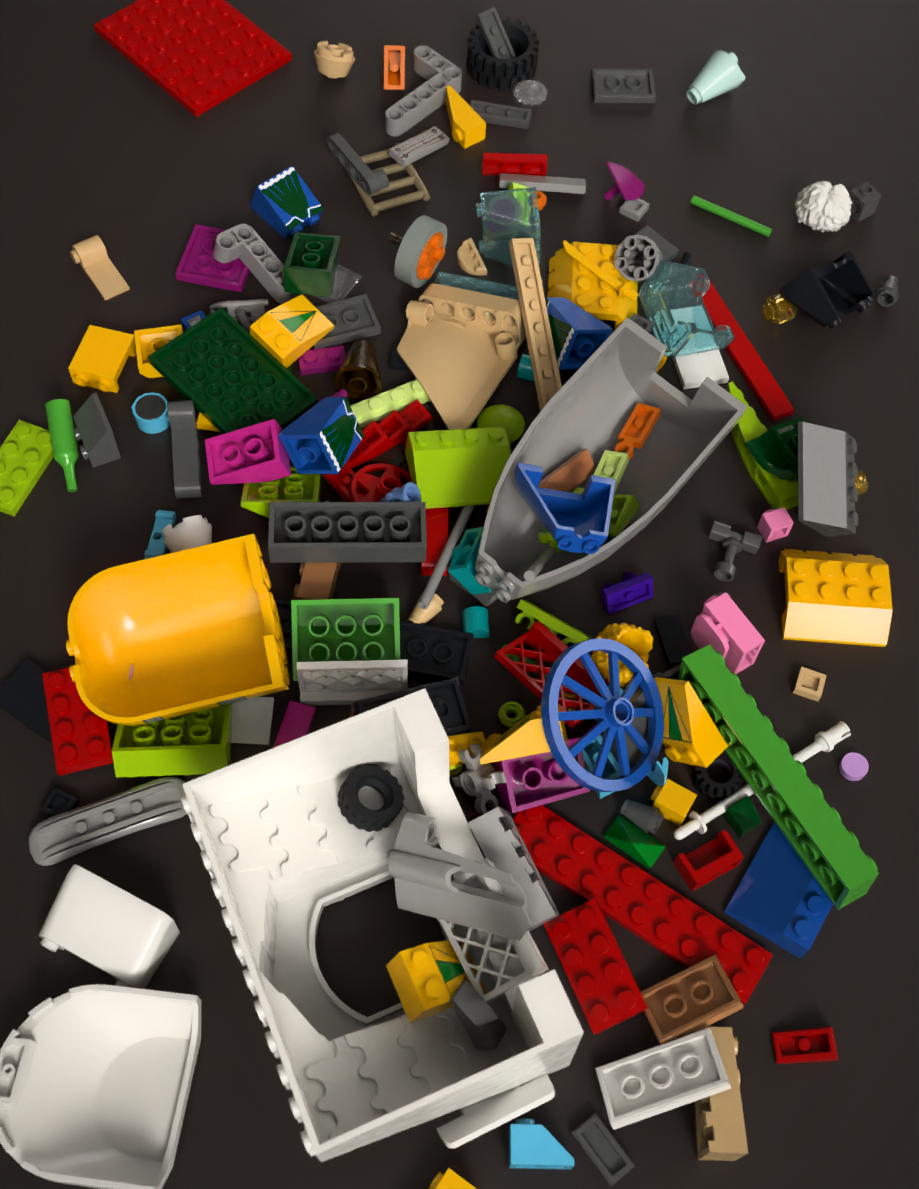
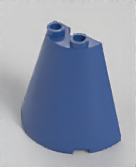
(572, 519)

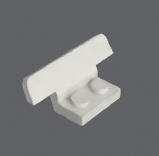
(495, 1111)

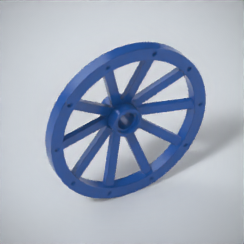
(610, 713)

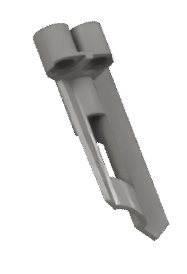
(425, 884)

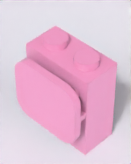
(727, 632)

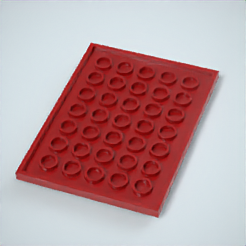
(193, 48)

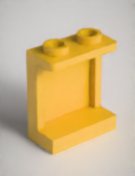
(101, 358)

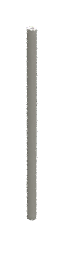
(445, 557)

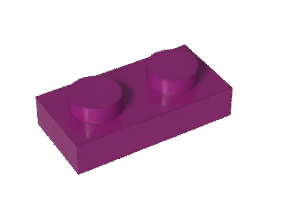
(321, 360)

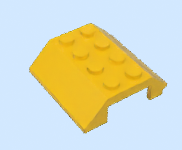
(579, 285)
(836, 598)

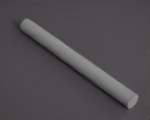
(540, 563)

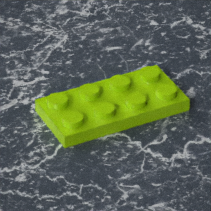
(22, 463)

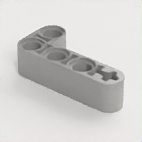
(247, 245)

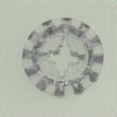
(531, 87)

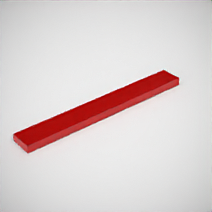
(748, 360)

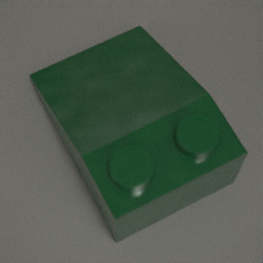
(311, 264)

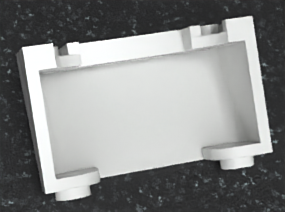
(108, 928)

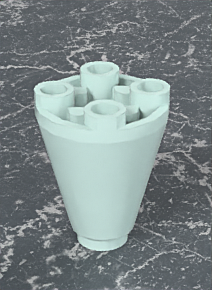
(716, 78)

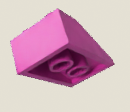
(247, 455)

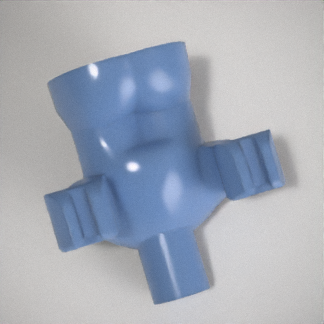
(407, 493)

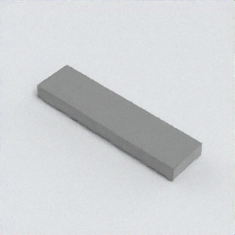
(544, 183)

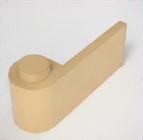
(95, 262)

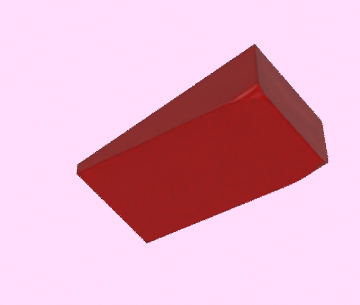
(805, 1045)

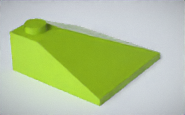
(292, 488)

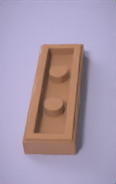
(570, 473)

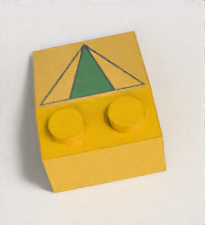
(291, 329)
(688, 728)
(521, 740)
(428, 978)

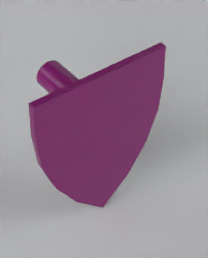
(626, 183)

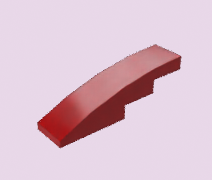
(389, 432)

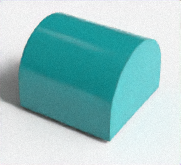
(525, 368)
(476, 621)

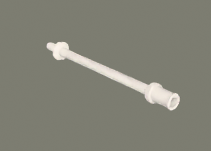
(823, 742)

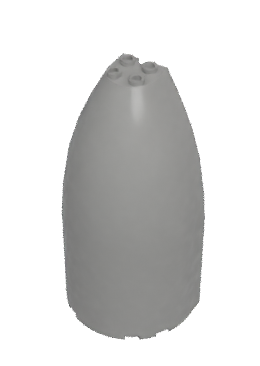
(590, 416)

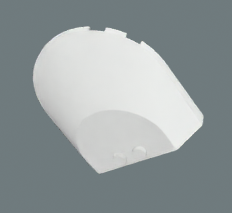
(100, 1085)

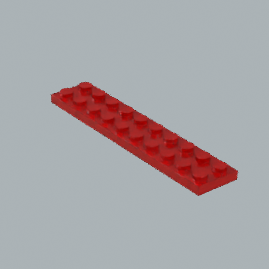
(638, 899)

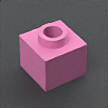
(775, 524)

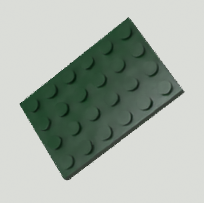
(231, 375)

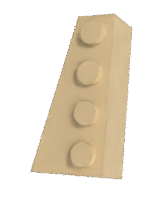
(720, 1116)

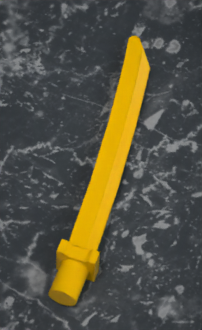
(624, 289)

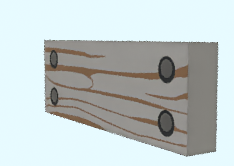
(419, 146)

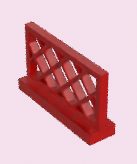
(547, 648)

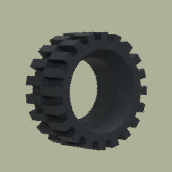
(503, 72)

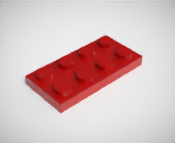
(78, 734)
(595, 966)

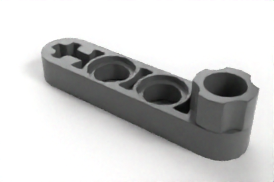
(369, 181)

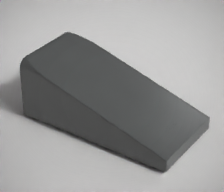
(477, 1017)

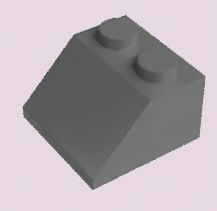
(95, 433)

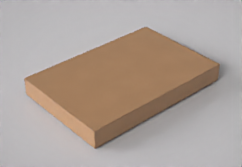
(690, 1000)

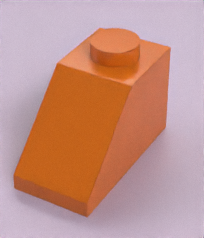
(394, 67)

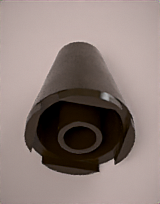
(359, 372)

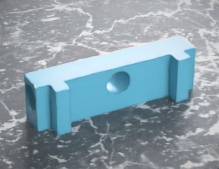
(157, 547)

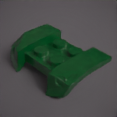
(778, 450)

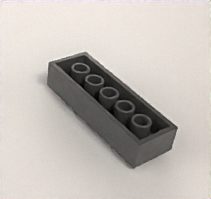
(347, 532)

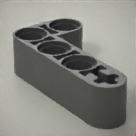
(185, 449)

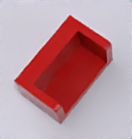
(708, 861)

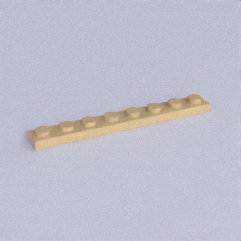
(535, 319)

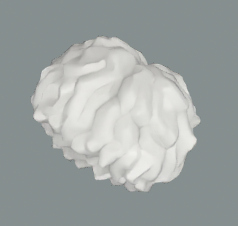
(823, 206)

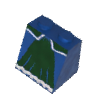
(286, 203)
(574, 332)
(322, 437)

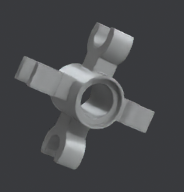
(478, 779)

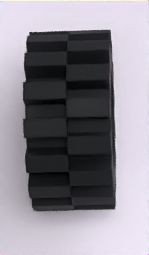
(715, 789)

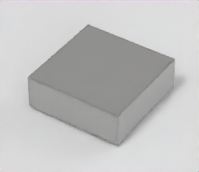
(634, 209)

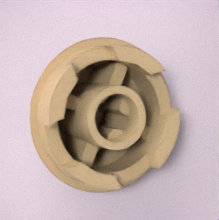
(334, 60)

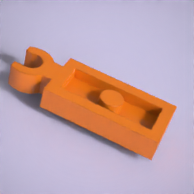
(637, 428)

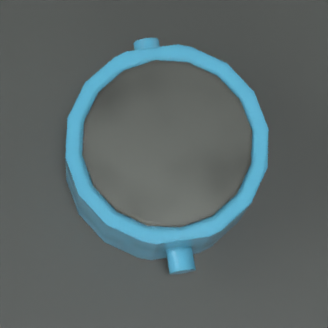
(151, 413)

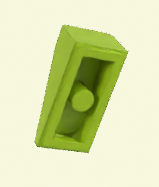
(623, 510)

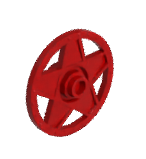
(375, 486)

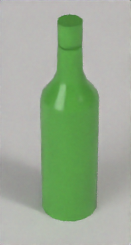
(63, 438)

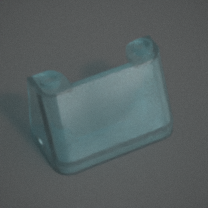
(506, 217)
(679, 315)

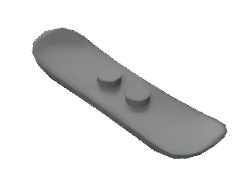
(106, 820)

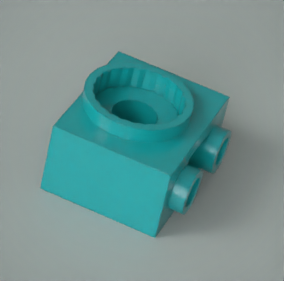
(464, 561)

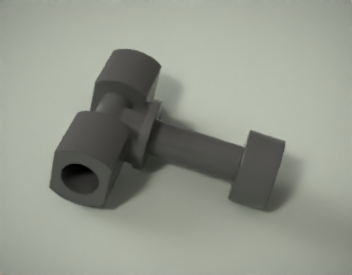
(732, 543)

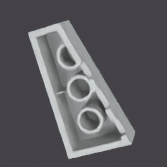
(504, 846)

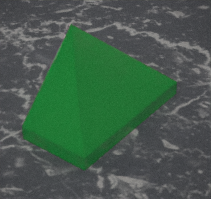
(634, 841)

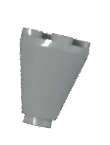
(637, 257)

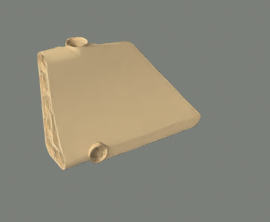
(460, 348)

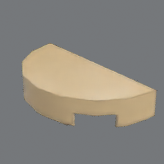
(470, 259)

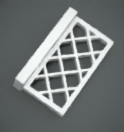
(344, 689)
(525, 948)

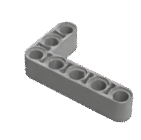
(427, 97)

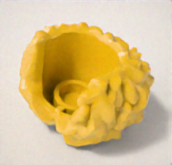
(630, 636)

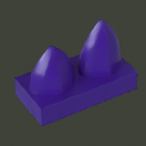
(629, 592)

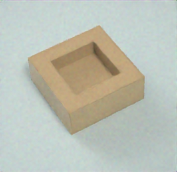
(809, 684)

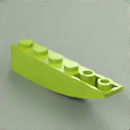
(776, 491)

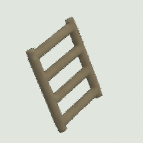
(413, 178)

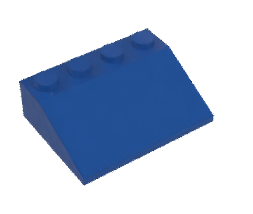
(780, 896)

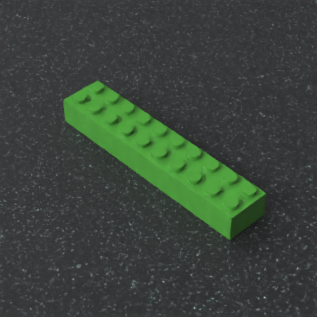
(780, 781)

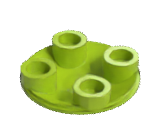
(505, 417)

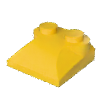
(149, 341)

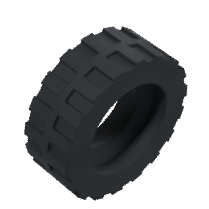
(360, 815)

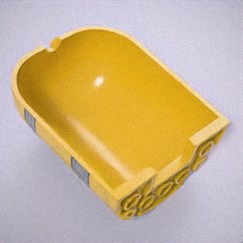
(188, 624)

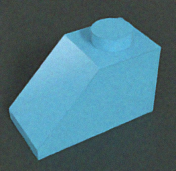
(535, 1148)

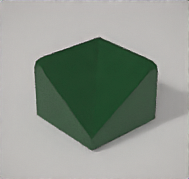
(742, 817)

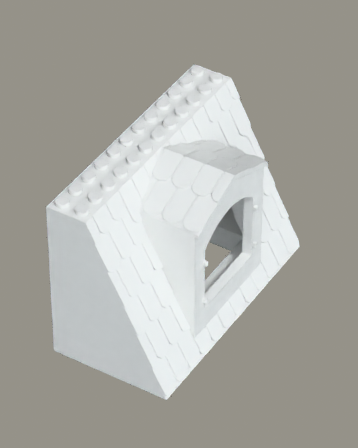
(288, 852)

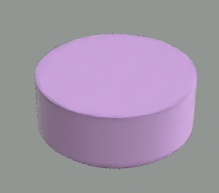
(853, 766)

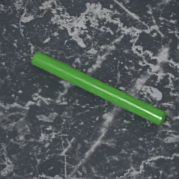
(729, 215)

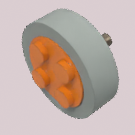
(419, 250)

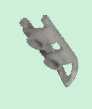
(255, 307)

